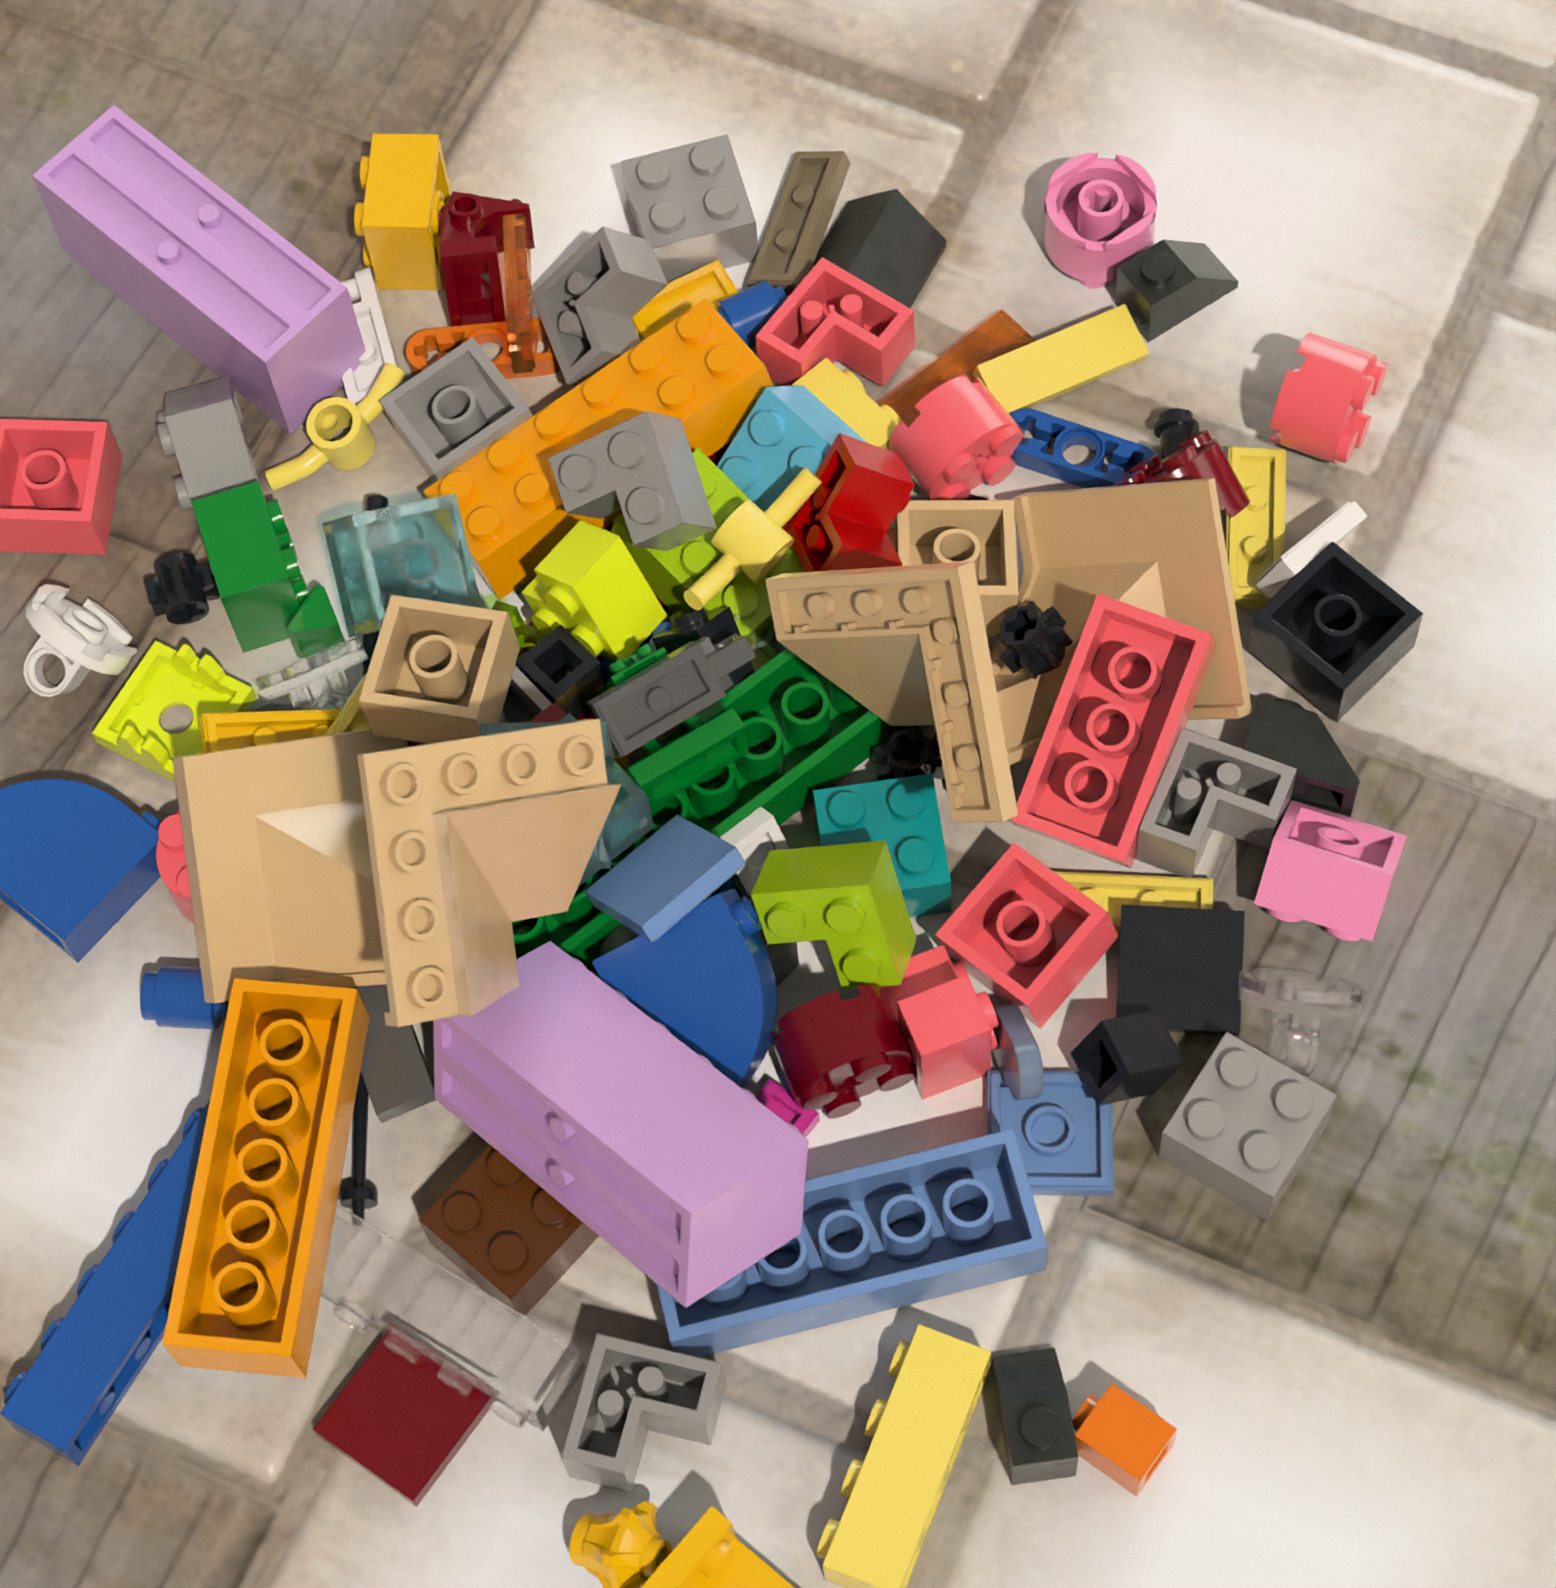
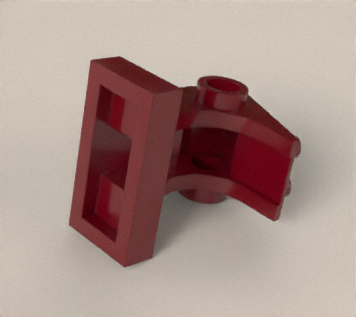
(470, 247)

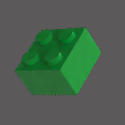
(252, 563)

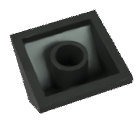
(885, 245)

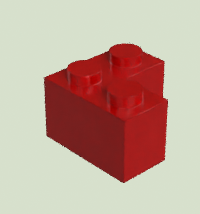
(851, 509)

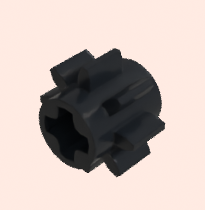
(181, 588)
(1032, 639)
(907, 755)

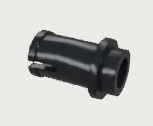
(1173, 428)

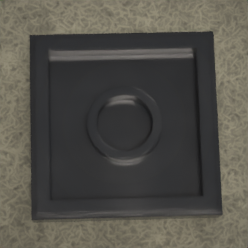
(1182, 967)

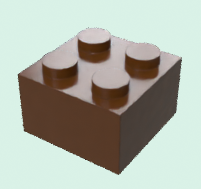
(505, 1231)

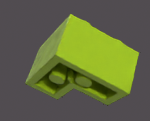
(843, 898)

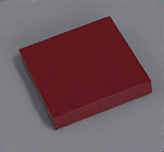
(401, 1421)

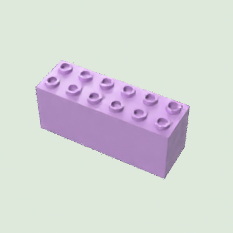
(202, 267)
(624, 1125)

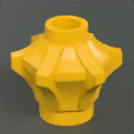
(620, 1546)

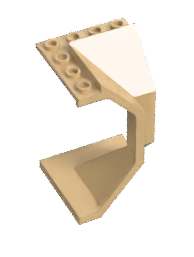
(918, 645)
(387, 859)

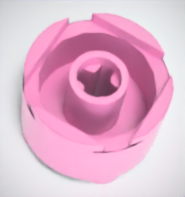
(1098, 216)

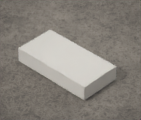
(1302, 553)

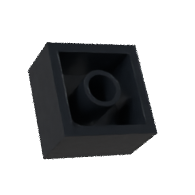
(1334, 631)

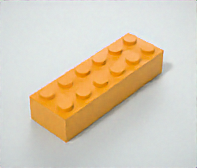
(508, 490)
(267, 1179)

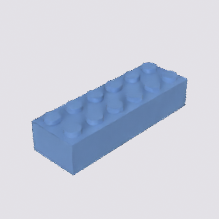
(878, 1244)

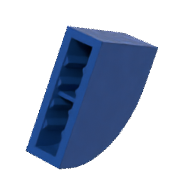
(73, 859)
(704, 983)

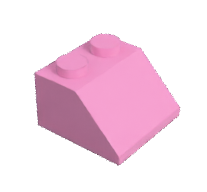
(1329, 871)

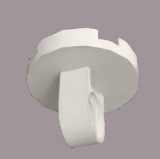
(80, 636)

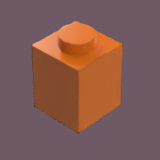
(1122, 1438)

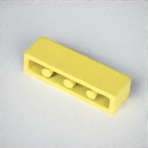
(907, 1463)

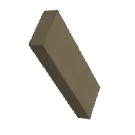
(800, 219)

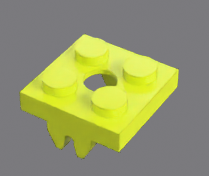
(163, 681)

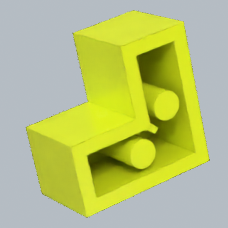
(594, 593)

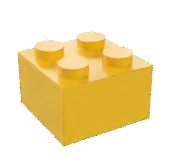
(401, 210)

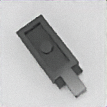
(669, 691)

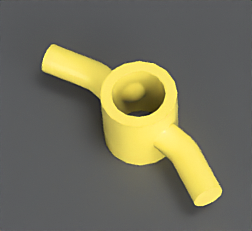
(327, 419)
(752, 540)

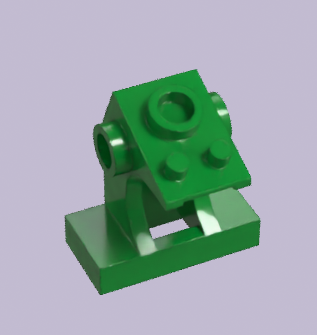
(689, 757)

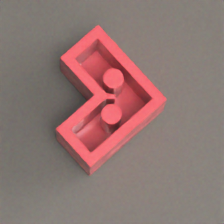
(837, 320)
(943, 1022)

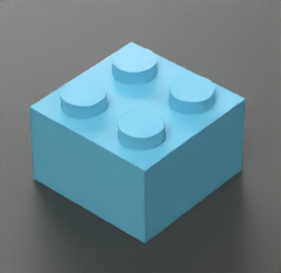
(779, 439)

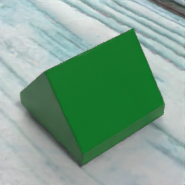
(314, 625)

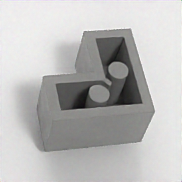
(593, 299)
(208, 438)
(645, 473)
(1209, 789)
(636, 1391)

